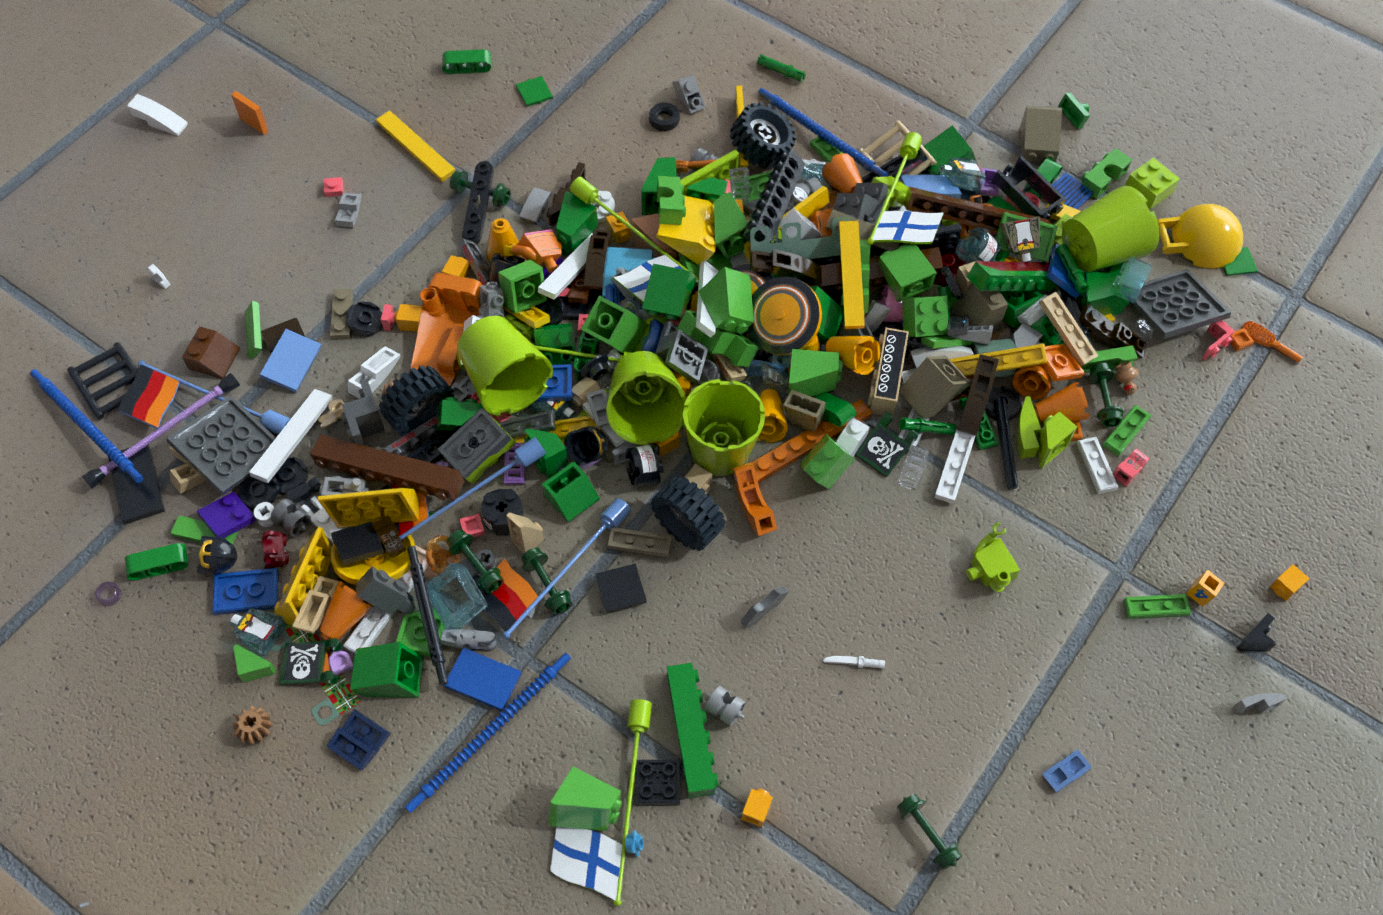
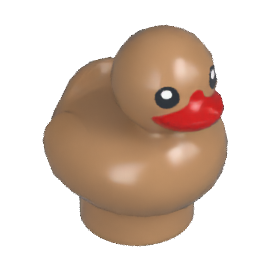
(1125, 375)

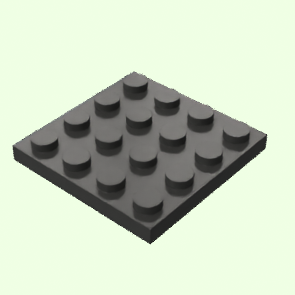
(1179, 304)
(222, 444)

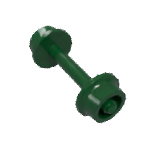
(500, 195)
(1110, 415)
(534, 560)
(489, 580)
(911, 807)

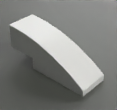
(156, 115)
(920, 354)
(374, 370)

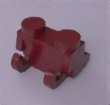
(273, 549)

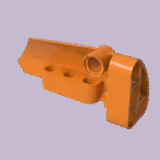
(445, 307)

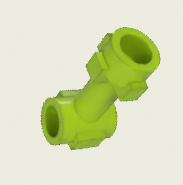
(527, 331)

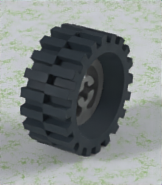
(762, 134)
(414, 399)
(688, 513)

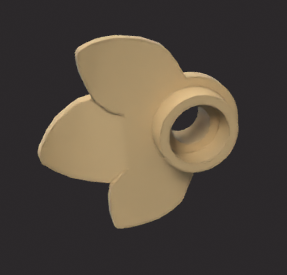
(335, 413)

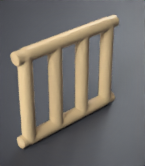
(898, 127)

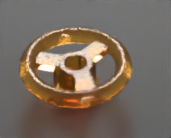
(437, 556)

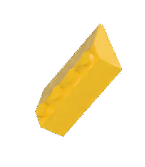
(696, 233)
(371, 506)
(312, 563)

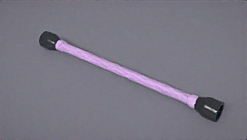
(227, 384)

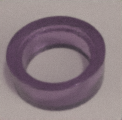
(109, 602)

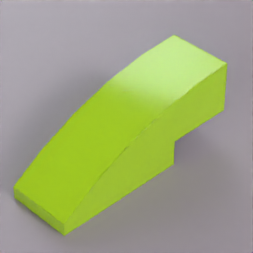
(1027, 430)

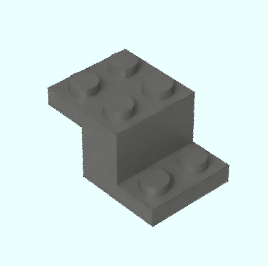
(864, 202)
(681, 352)
(362, 416)

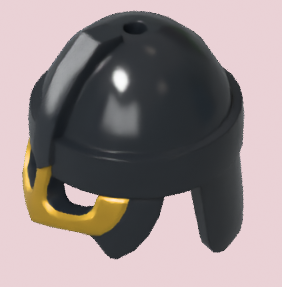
(585, 445)
(216, 555)

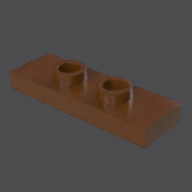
(577, 292)

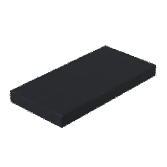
(134, 498)

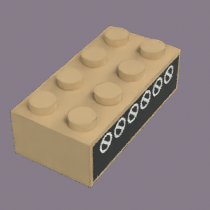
(888, 372)

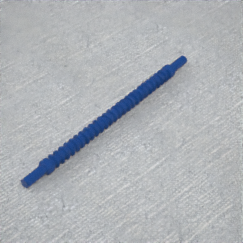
(820, 131)
(87, 426)
(427, 790)

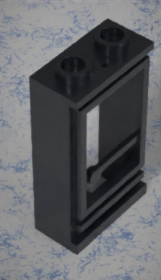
(1025, 171)

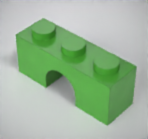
(1113, 164)
(670, 200)

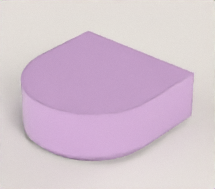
(340, 662)

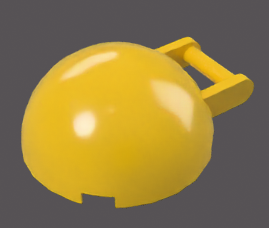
(1204, 235)

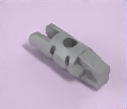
(469, 639)

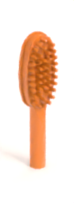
(682, 165)
(1267, 339)

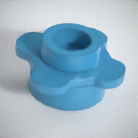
(634, 843)

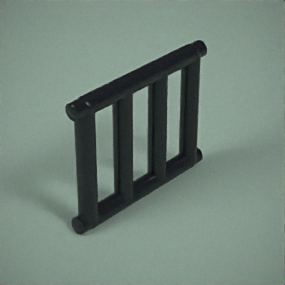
(83, 384)

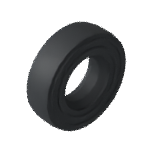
(664, 125)

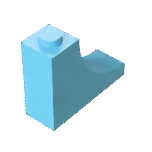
(625, 258)

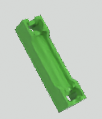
(1112, 357)

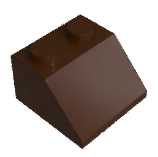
(210, 353)

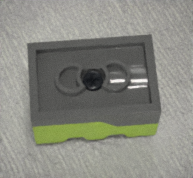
(477, 445)

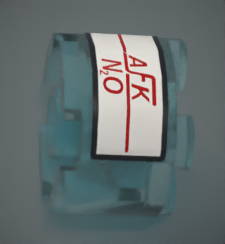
(977, 247)

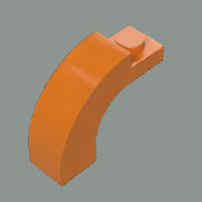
(754, 507)

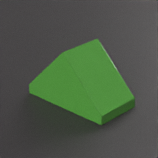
(251, 665)

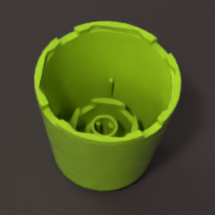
(1112, 230)
(503, 365)
(644, 399)
(722, 425)

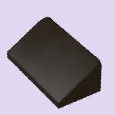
(273, 334)

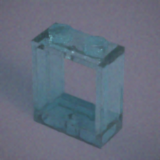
(469, 609)

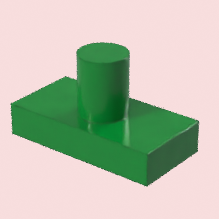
(1075, 112)

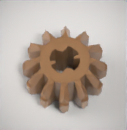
(248, 733)

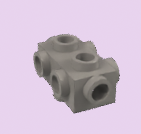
(491, 300)
(339, 485)

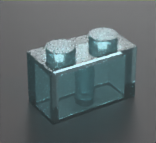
(1132, 279)

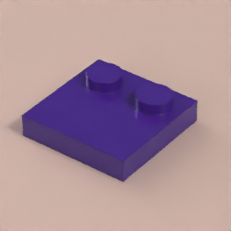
(226, 515)

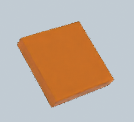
(249, 112)
(1061, 363)

